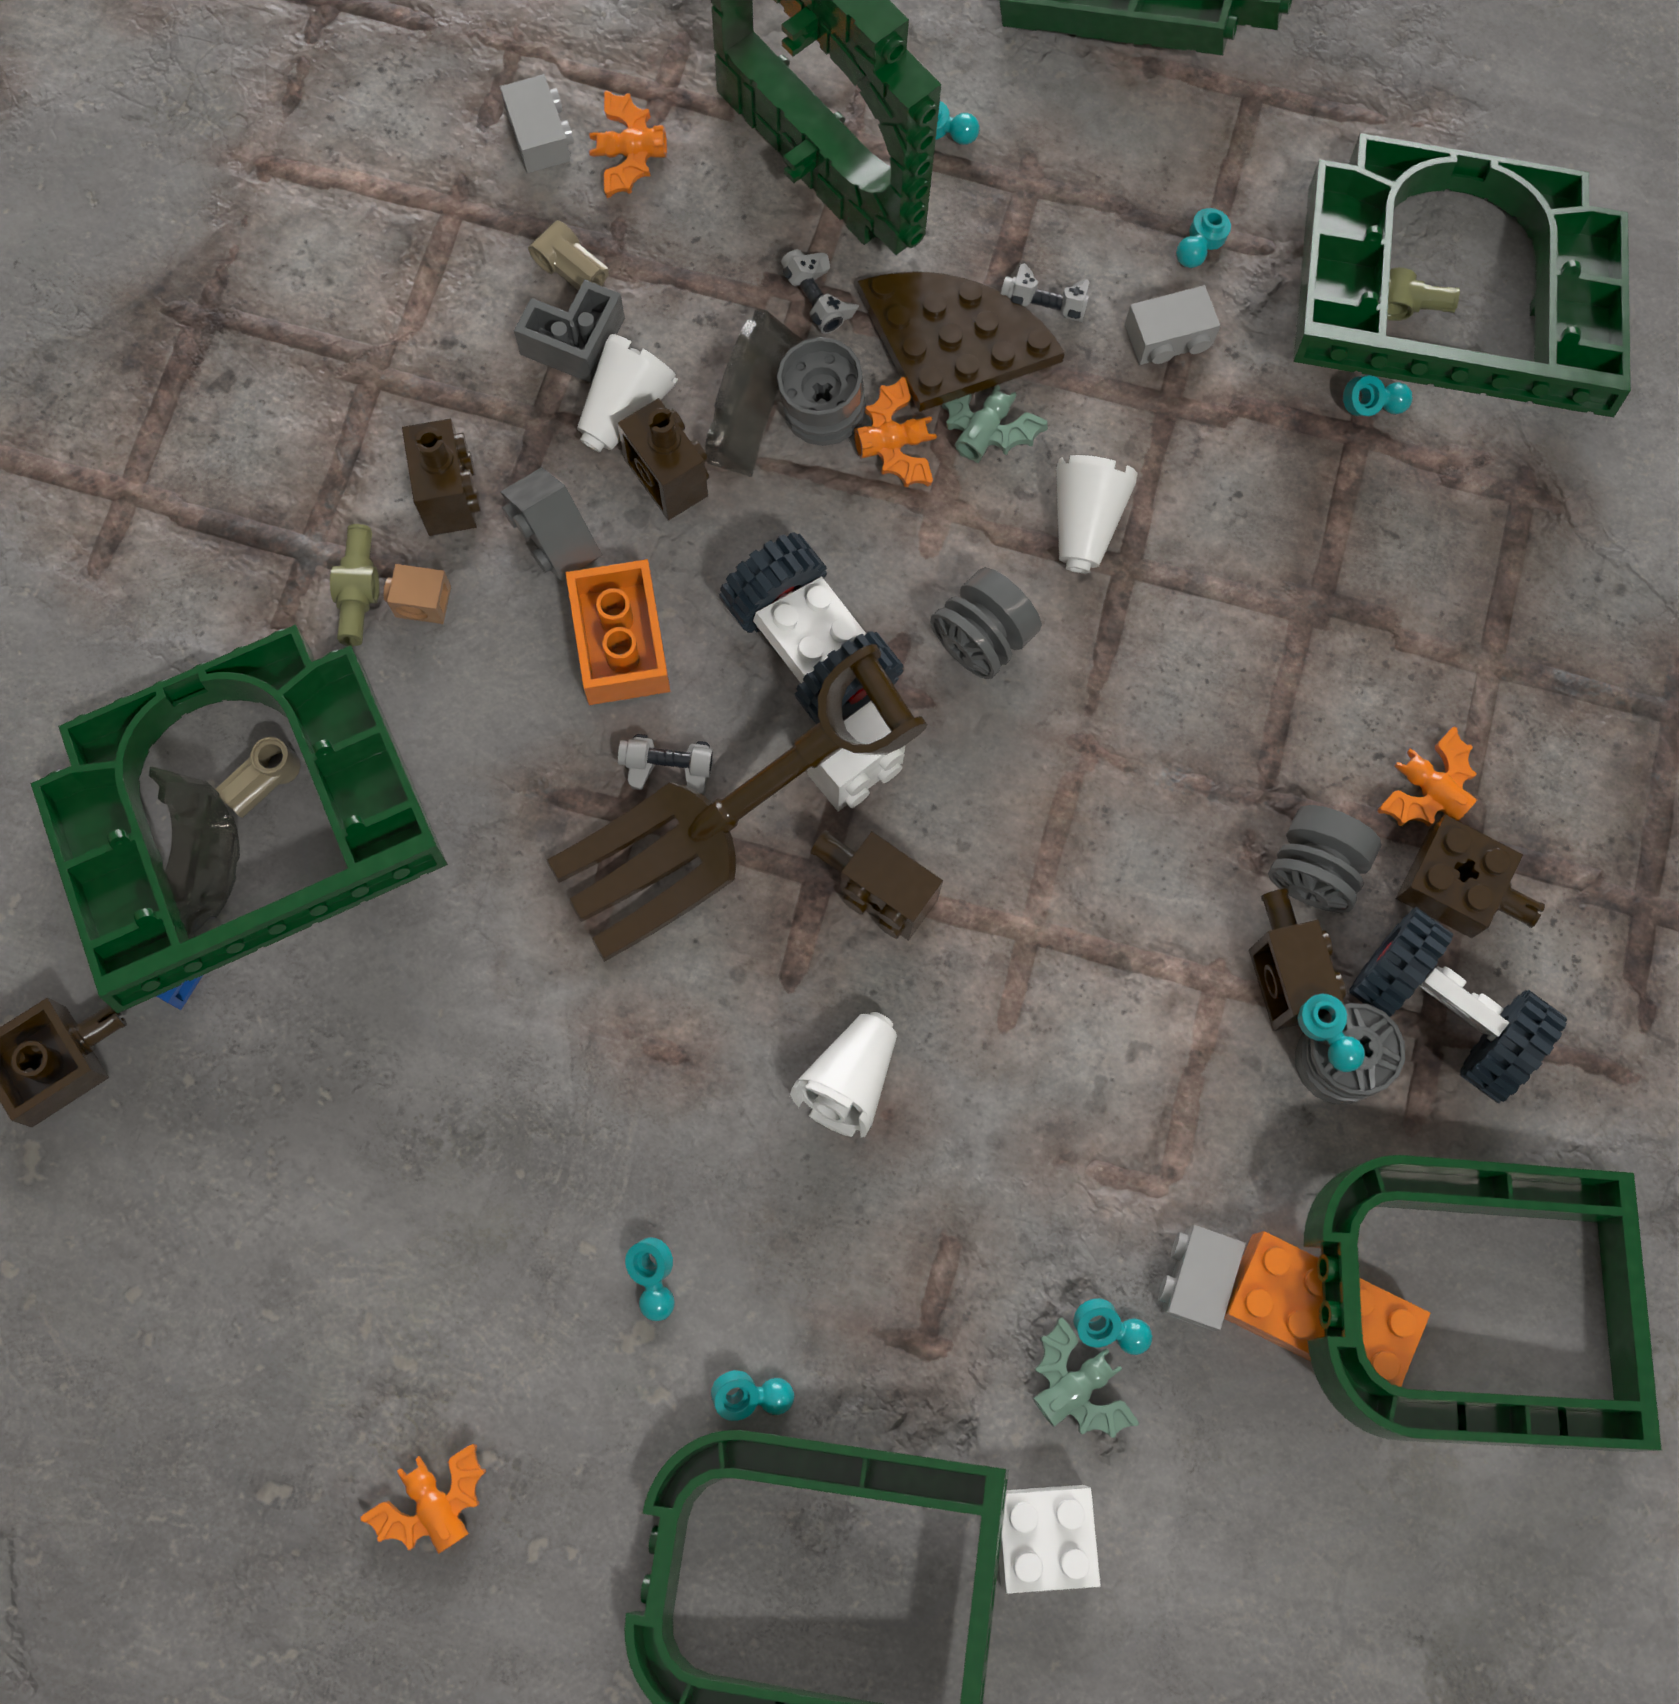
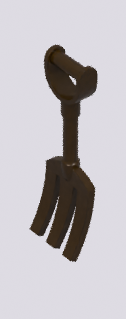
(707, 825)

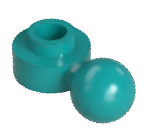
(963, 127)
(1206, 232)
(1393, 398)
(1344, 1051)
(656, 1300)
(1132, 1335)
(774, 1396)

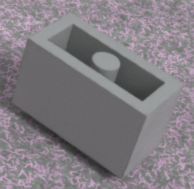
(536, 123)
(1172, 325)
(1201, 1277)

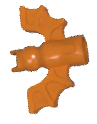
(634, 143)
(888, 437)
(1440, 789)
(435, 1511)

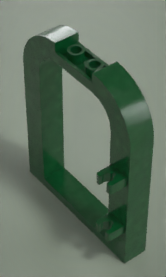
(1499, 1189)
(808, 1465)

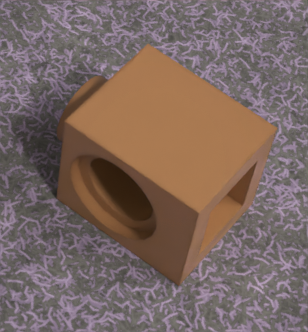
(418, 593)

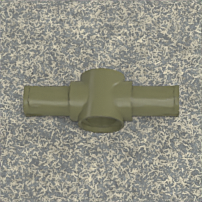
(1411, 295)
(354, 585)

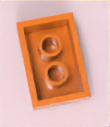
(617, 632)

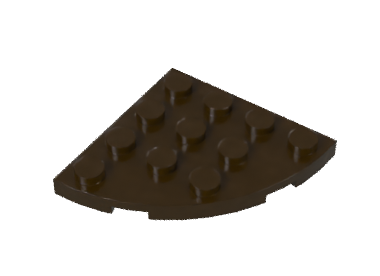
(954, 334)

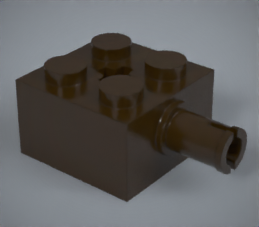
(664, 458)
(441, 476)
(1486, 873)
(882, 882)
(1293, 962)
(69, 1067)

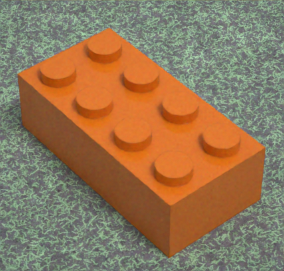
(1281, 1299)

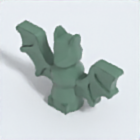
(984, 426)
(1071, 1390)

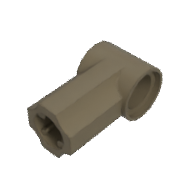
(561, 252)
(254, 778)

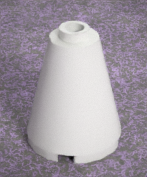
(620, 387)
(1089, 508)
(849, 1076)

